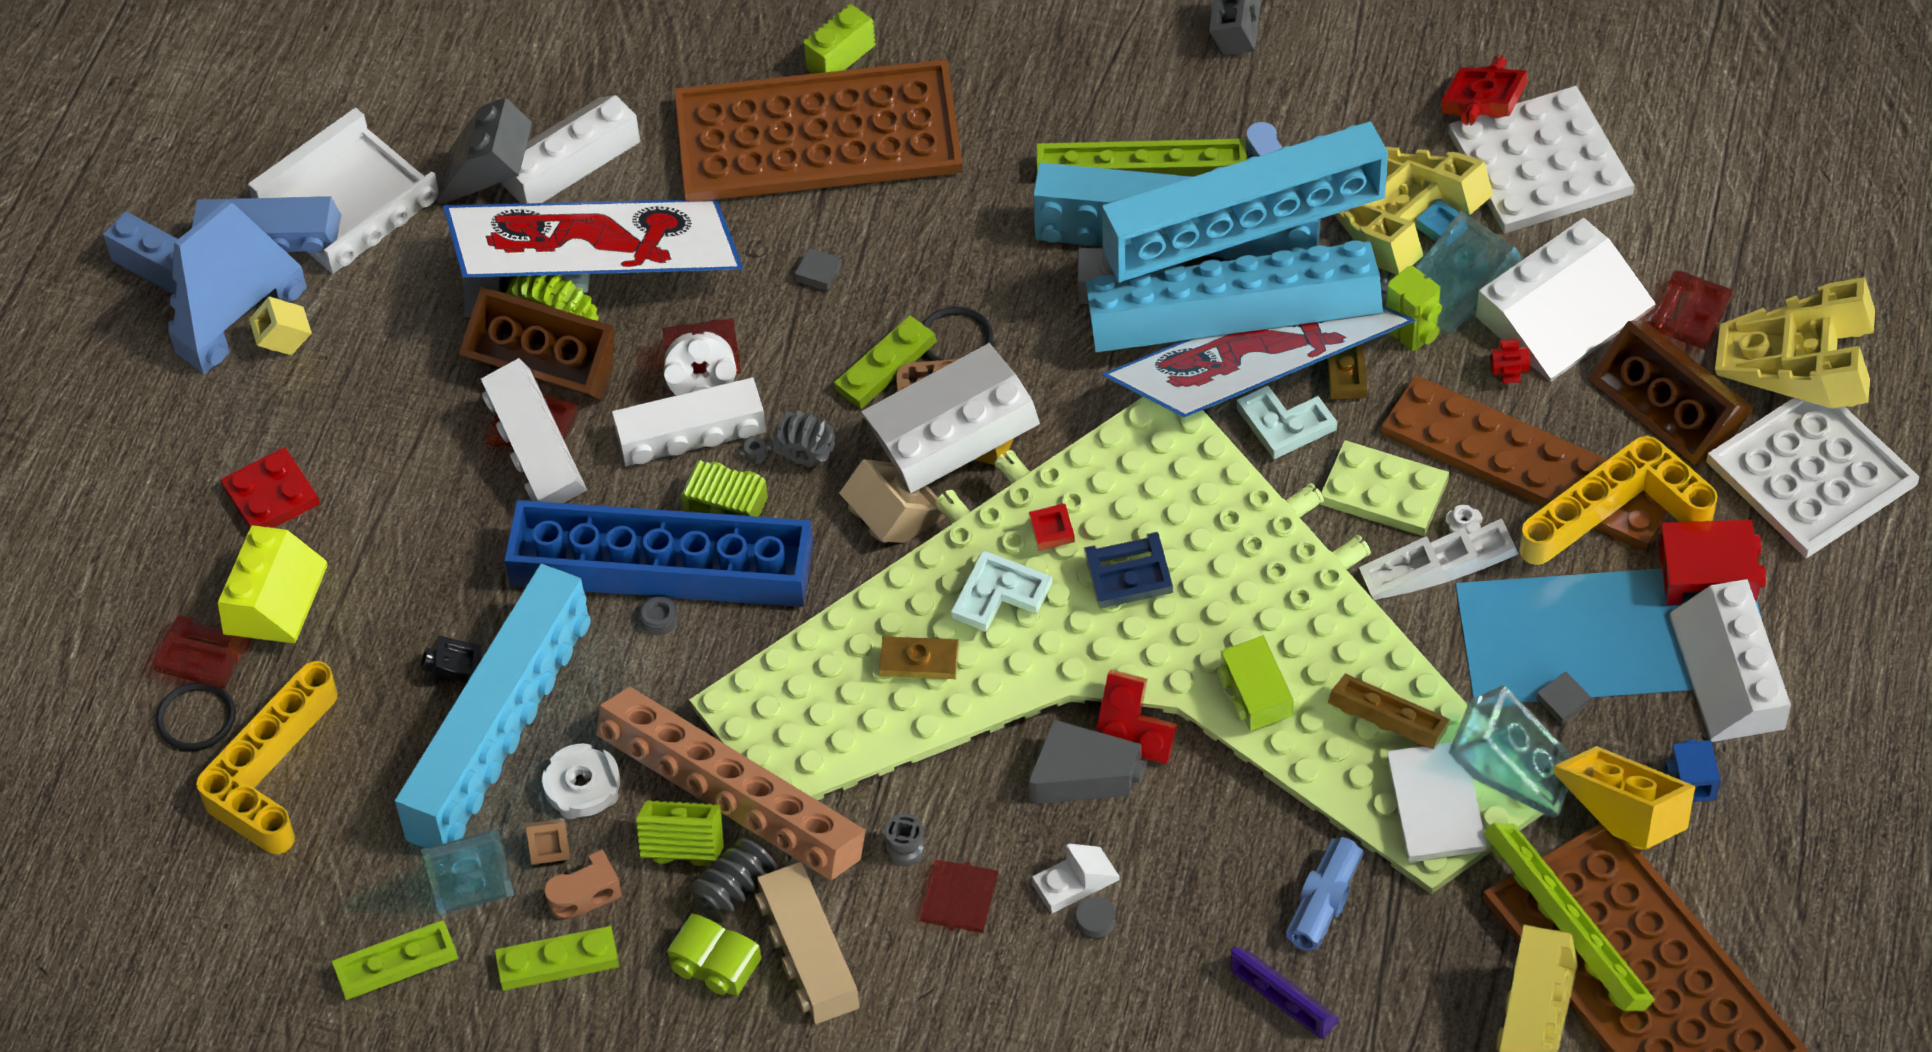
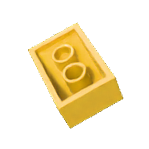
(1628, 796)

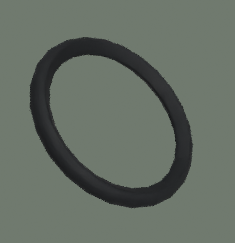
(959, 310)
(200, 745)

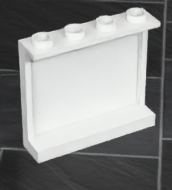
(363, 177)

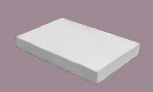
(1435, 803)

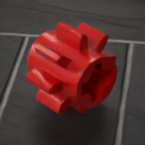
(1509, 361)

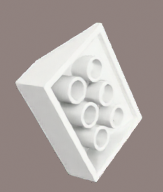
(1564, 299)
(951, 417)

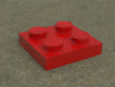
(270, 490)

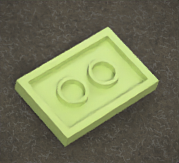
(1384, 488)

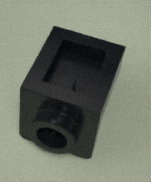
(450, 660)

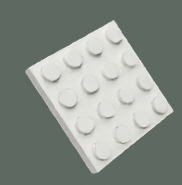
(1544, 159)
(1812, 472)

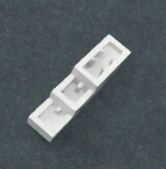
(1438, 562)

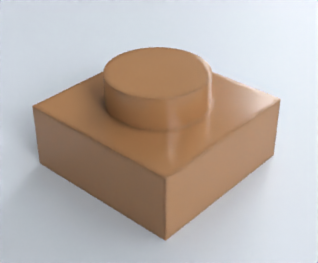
(547, 841)

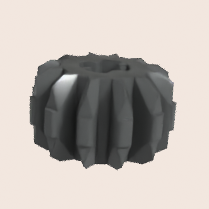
(803, 439)

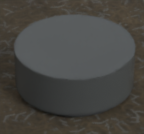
(659, 615)
(1095, 917)

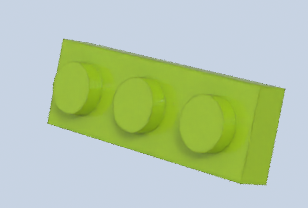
(883, 361)
(557, 958)
(394, 959)

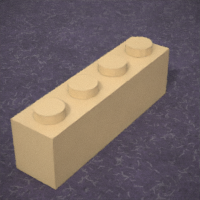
(807, 942)

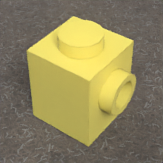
(280, 326)

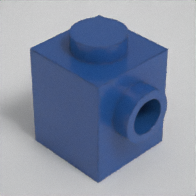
(1695, 764)

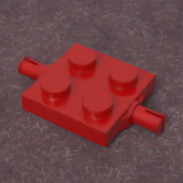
(1484, 91)

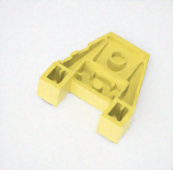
(1411, 188)
(1797, 349)

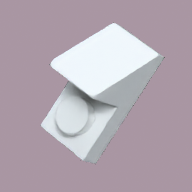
(1075, 878)

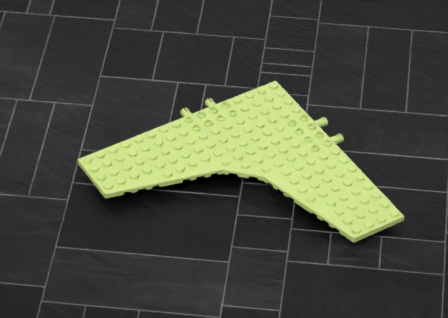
(1237, 572)

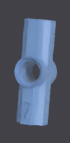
(1324, 894)

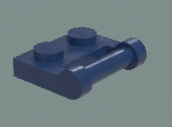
(1129, 579)

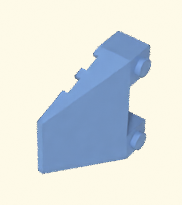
(221, 274)

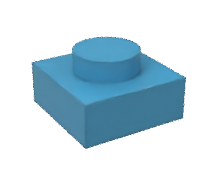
(1436, 219)

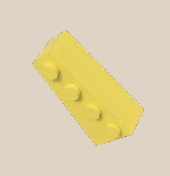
(1539, 992)

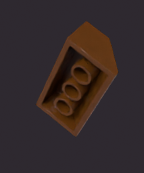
(552, 343)
(1669, 392)

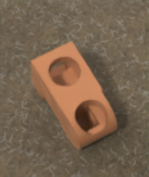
(583, 889)

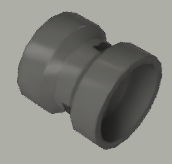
(904, 839)

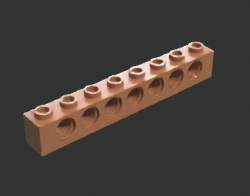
(727, 778)

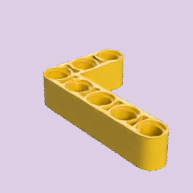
(1610, 494)
(262, 756)

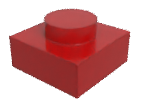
(1051, 527)

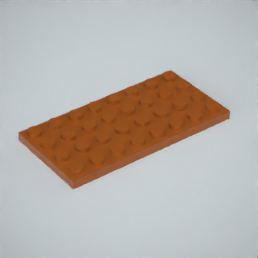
(817, 130)
(1696, 986)

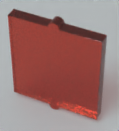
(959, 896)

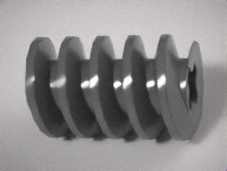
(729, 877)

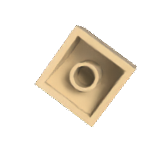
(886, 505)

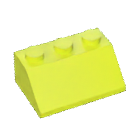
(270, 586)

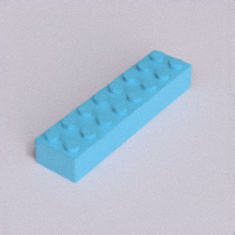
(1072, 197)
(1244, 201)
(1235, 296)
(493, 709)

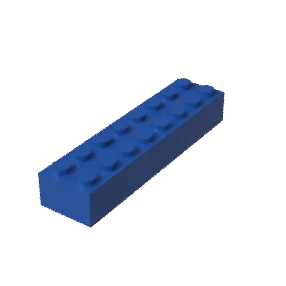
(663, 552)

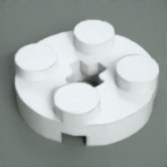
(698, 348)
(583, 800)

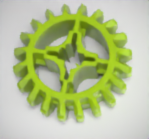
(553, 292)

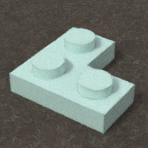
(1281, 428)
(996, 581)

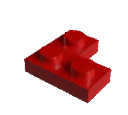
(1122, 717)

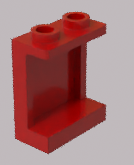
(1707, 555)

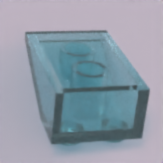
(1462, 264)
(1510, 751)
(468, 872)

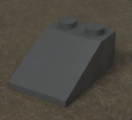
(485, 151)

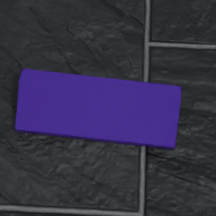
(1282, 992)

